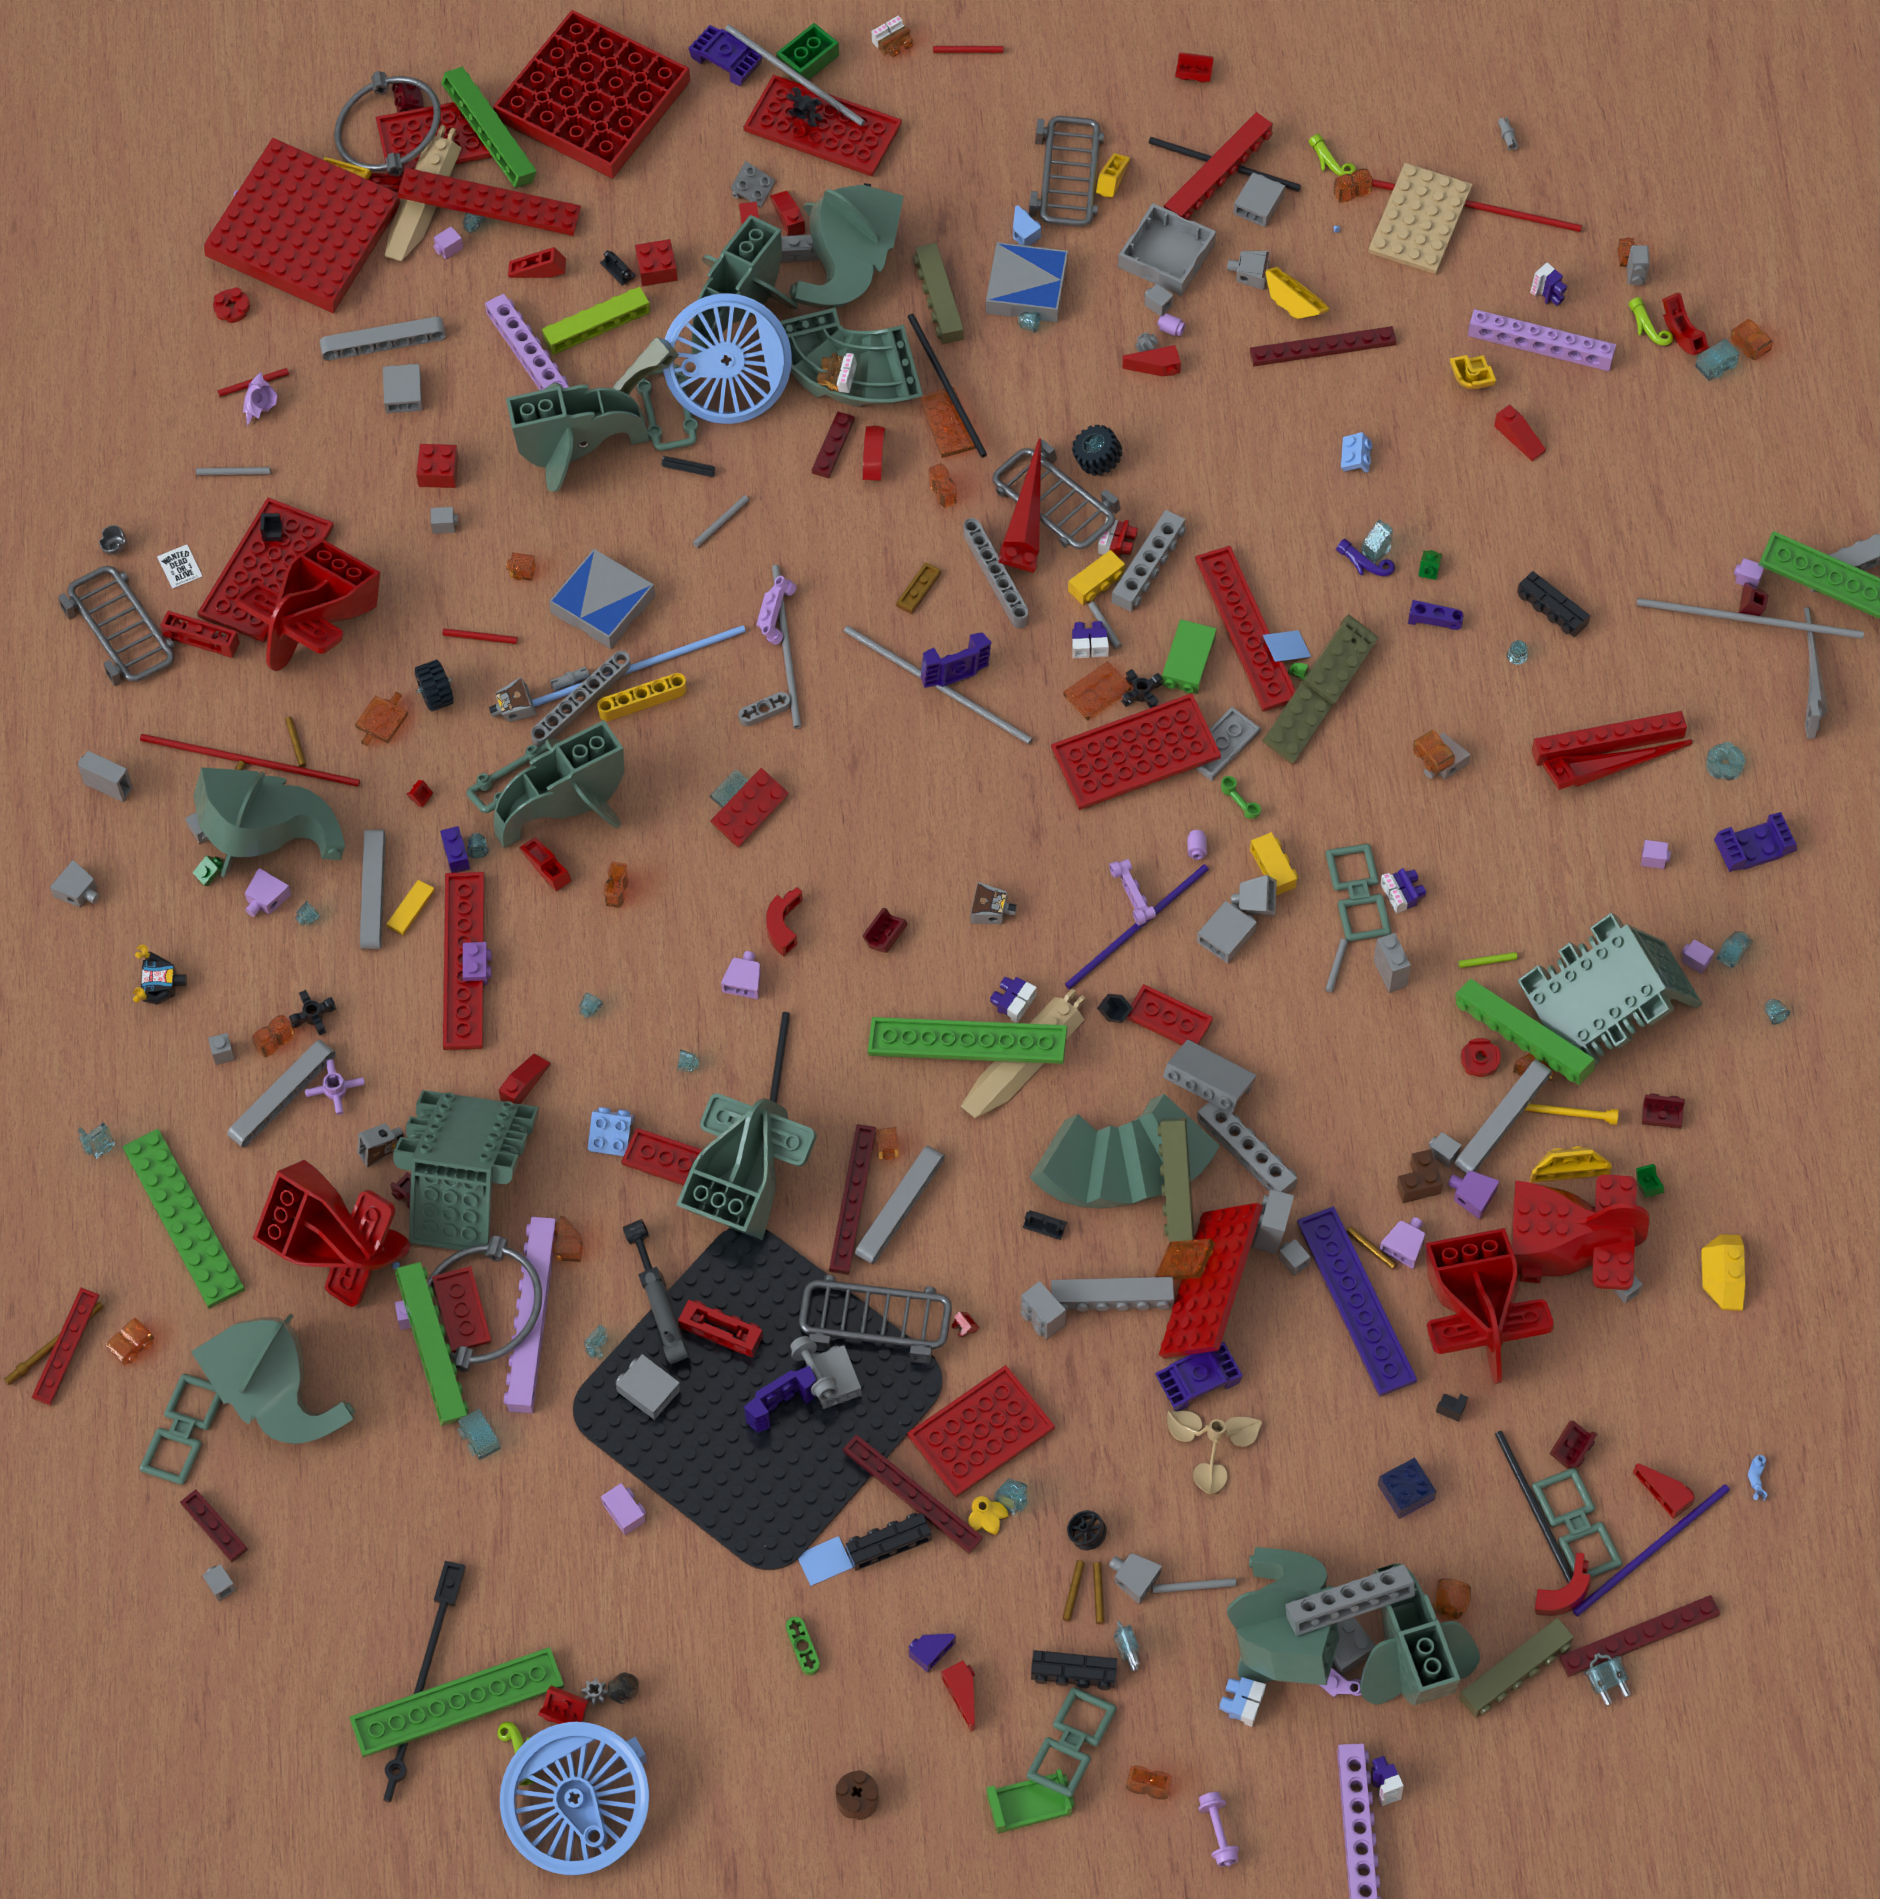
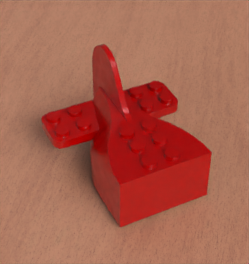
(316, 590)
(313, 1228)
(1568, 1234)
(1479, 1283)

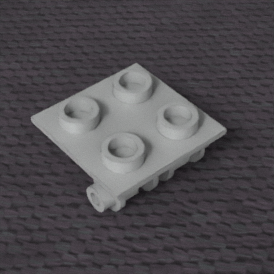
(752, 184)

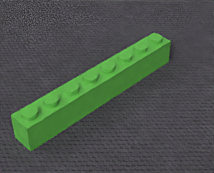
(488, 127)
(1524, 1032)
(431, 1344)

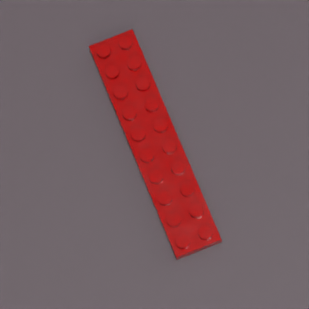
(489, 201)
(1245, 627)
(462, 925)

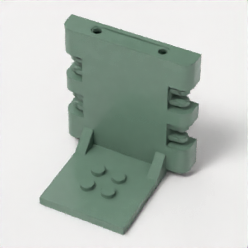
(1608, 987)
(454, 1159)

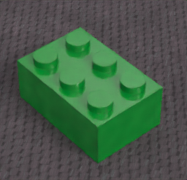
(809, 51)

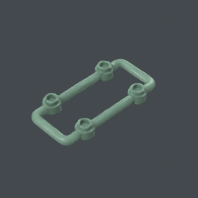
(654, 431)
(485, 782)

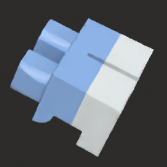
(1246, 1700)

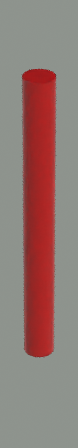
(967, 49)
(244, 385)
(479, 636)

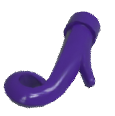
(1359, 560)

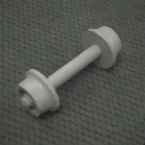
(825, 1387)

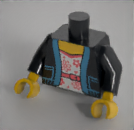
(157, 979)

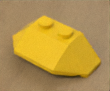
(1293, 295)
(1570, 1164)
(1724, 1271)

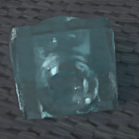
(596, 1340)

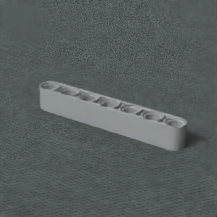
(382, 338)
(997, 580)
(582, 690)
(372, 889)
(280, 1094)
(1503, 1117)
(899, 1204)

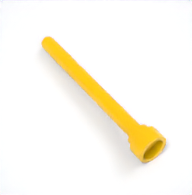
(1609, 1116)

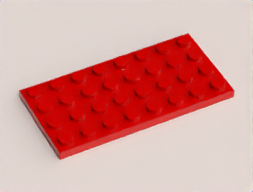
(834, 137)
(261, 563)
(1135, 751)
(1206, 1302)

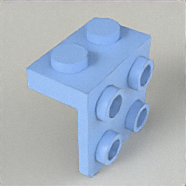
(610, 1131)

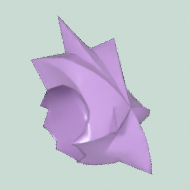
(259, 398)

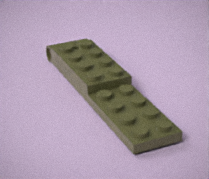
(1320, 688)

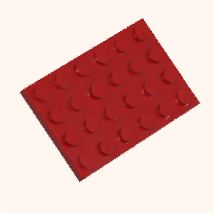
(407, 129)
(980, 1431)

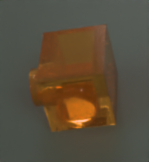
(521, 566)

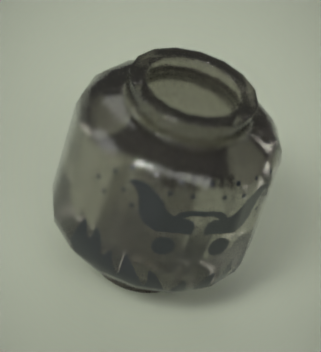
(623, 1687)

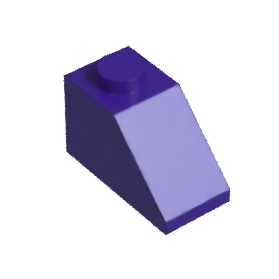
(930, 1649)

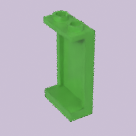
(1188, 656)
(1028, 1803)

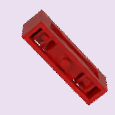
(200, 634)
(693, 1321)

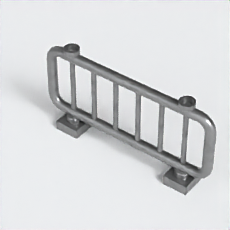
(1042, 204)
(1108, 506)
(114, 672)
(920, 1349)

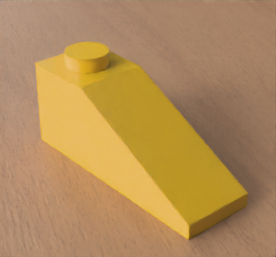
(1112, 175)

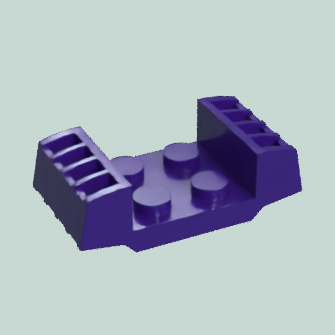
(726, 52)
(957, 666)
(1756, 844)
(1198, 1375)
(771, 1395)

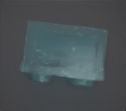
(97, 1141)

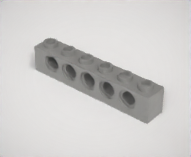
(1167, 523)
(1248, 1158)
(1350, 1600)

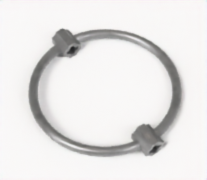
(380, 85)
(494, 1250)

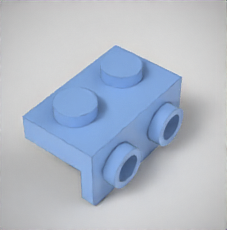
(1356, 452)

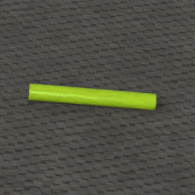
(1487, 960)

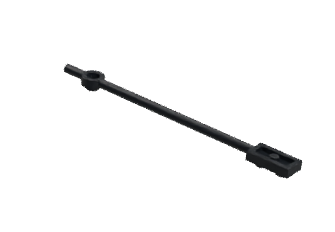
(446, 1595)

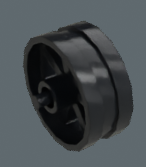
(1079, 1523)

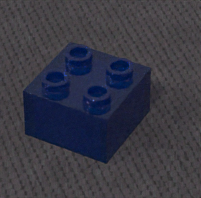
(1407, 1488)

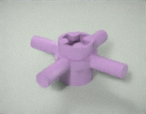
(334, 1093)

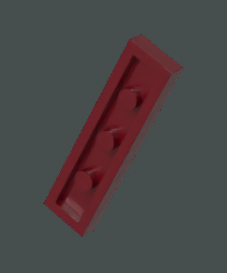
(833, 444)
(213, 1525)

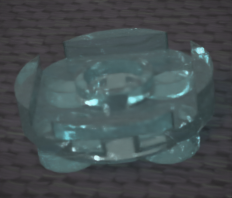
(1728, 752)

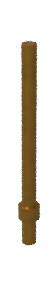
(23, 1368)

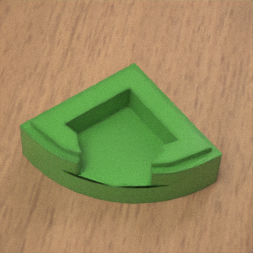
(1298, 670)

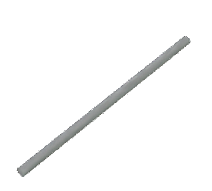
(795, 75)
(788, 658)

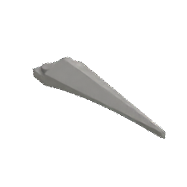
(1816, 696)

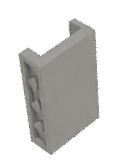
(1209, 1075)

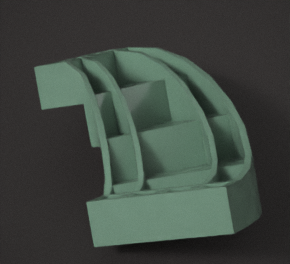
(883, 359)
(1116, 1162)

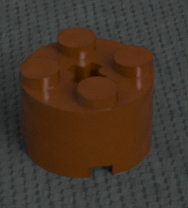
(851, 1805)

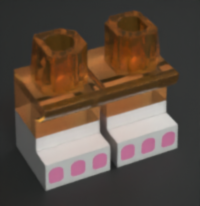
(892, 36)
(839, 373)

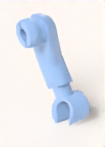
(1754, 1474)

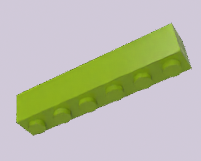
(596, 320)

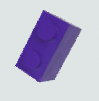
(455, 849)

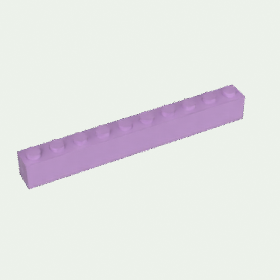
(526, 1356)

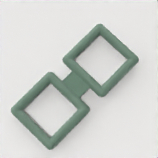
(1358, 892)
(181, 1431)
(1576, 1521)
(1071, 1742)

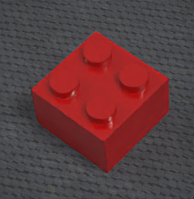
(656, 262)
(437, 465)

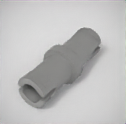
(1508, 134)
(569, 678)

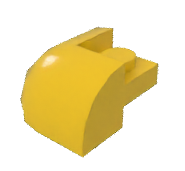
(1472, 372)

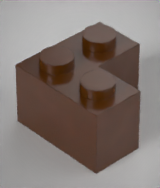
(1424, 1179)

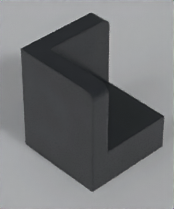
(271, 527)
(1115, 1008)
(1451, 1406)

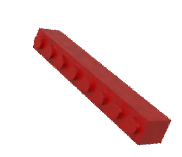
(1220, 167)
(1611, 737)

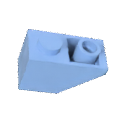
(1025, 229)

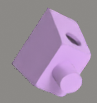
(265, 893)
(742, 977)
(1404, 1242)

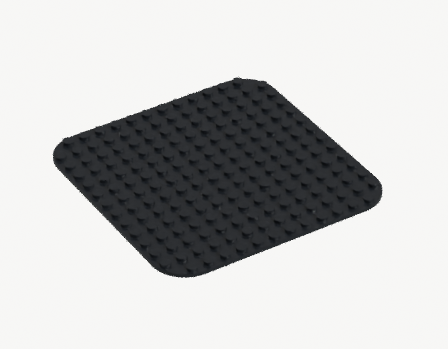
(748, 1489)

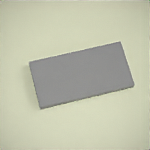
(1231, 736)

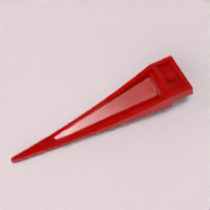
(1022, 537)
(1582, 769)

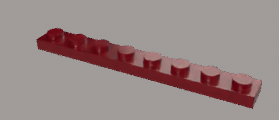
(1322, 346)
(852, 1199)
(912, 1494)
(1640, 1635)

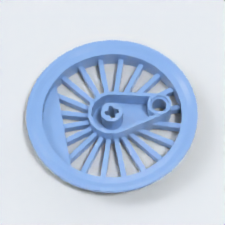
(709, 363)
(583, 1817)

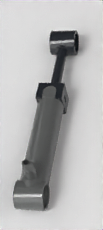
(654, 1285)

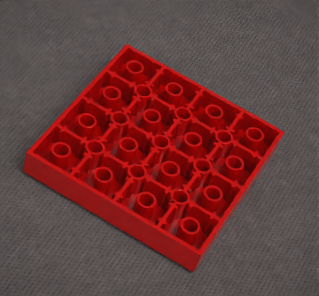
(592, 93)
(302, 225)

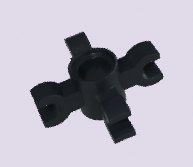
(804, 107)
(1141, 683)
(315, 1019)

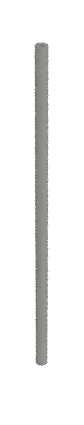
(1750, 618)
(947, 690)

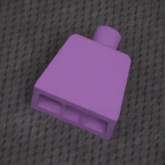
(1474, 1191)

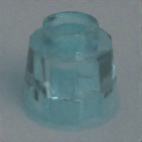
(472, 222)
(1029, 321)
(1517, 652)
(477, 846)
(306, 914)
(589, 1005)
(1776, 1011)
(687, 1061)

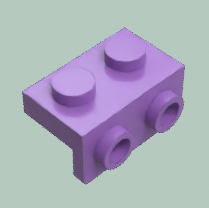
(476, 962)

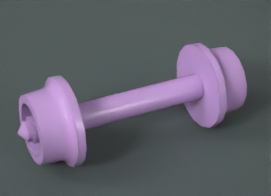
(1226, 1854)

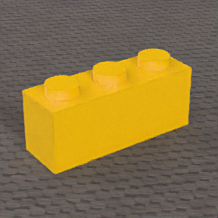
(1096, 577)
(1273, 862)

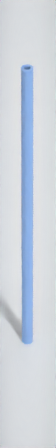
(649, 662)

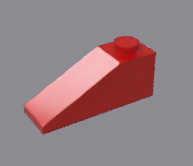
(788, 213)
(538, 265)
(1157, 362)
(1519, 432)
(523, 1079)
(1667, 1491)
(960, 1685)

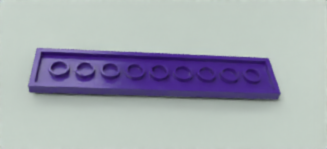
(1356, 1301)

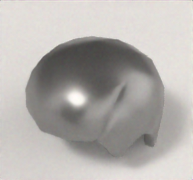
(113, 540)

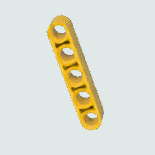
(637, 704)

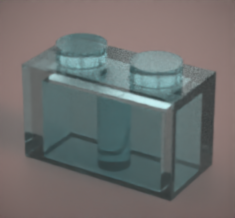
(1717, 360)
(478, 1434)

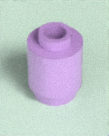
(1171, 325)
(1197, 844)

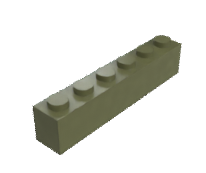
(939, 293)
(1177, 1179)
(1516, 1667)

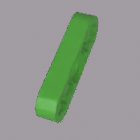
(802, 1661)

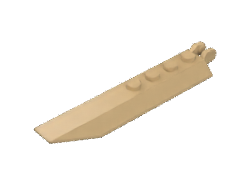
(414, 217)
(1004, 1078)

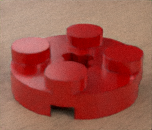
(227, 297)
(1473, 1065)

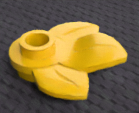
(987, 1518)

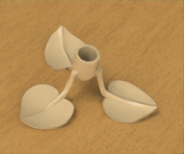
(1186, 1425)

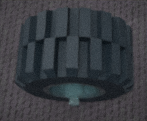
(1097, 450)
(434, 685)

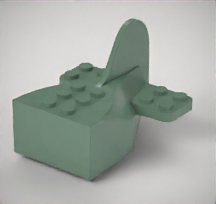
(736, 1172)

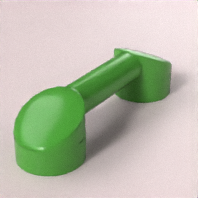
(1228, 785)

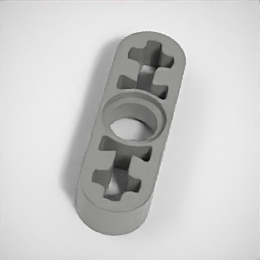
(749, 710)

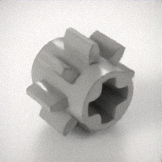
(1146, 342)
(596, 1686)

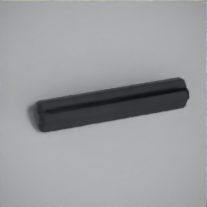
(688, 466)

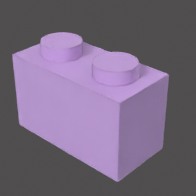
(623, 1508)

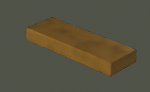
(918, 588)

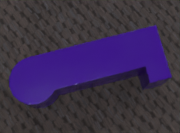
(1435, 615)

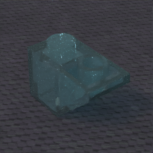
(1377, 541)
(1734, 948)
(1012, 1495)

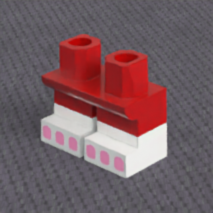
(1115, 538)

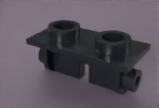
(617, 268)
(1044, 1224)

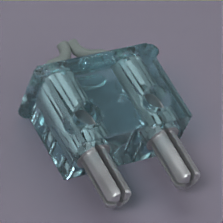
(1127, 1645)
(1607, 1676)

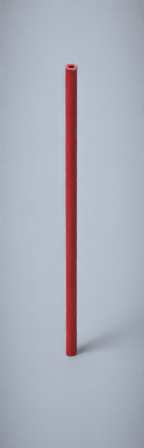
(1502, 211)
(250, 760)

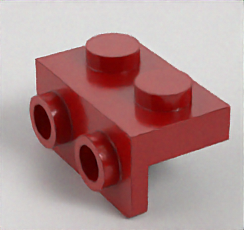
(1194, 67)
(563, 1706)

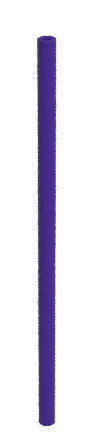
(1134, 928)
(1651, 1550)

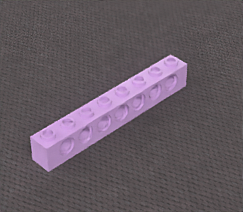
(514, 333)
(1541, 340)
(1348, 1755)

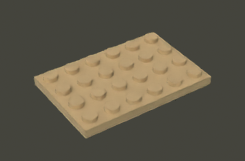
(1420, 218)

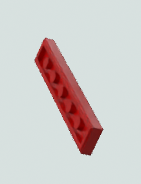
(65, 1346)

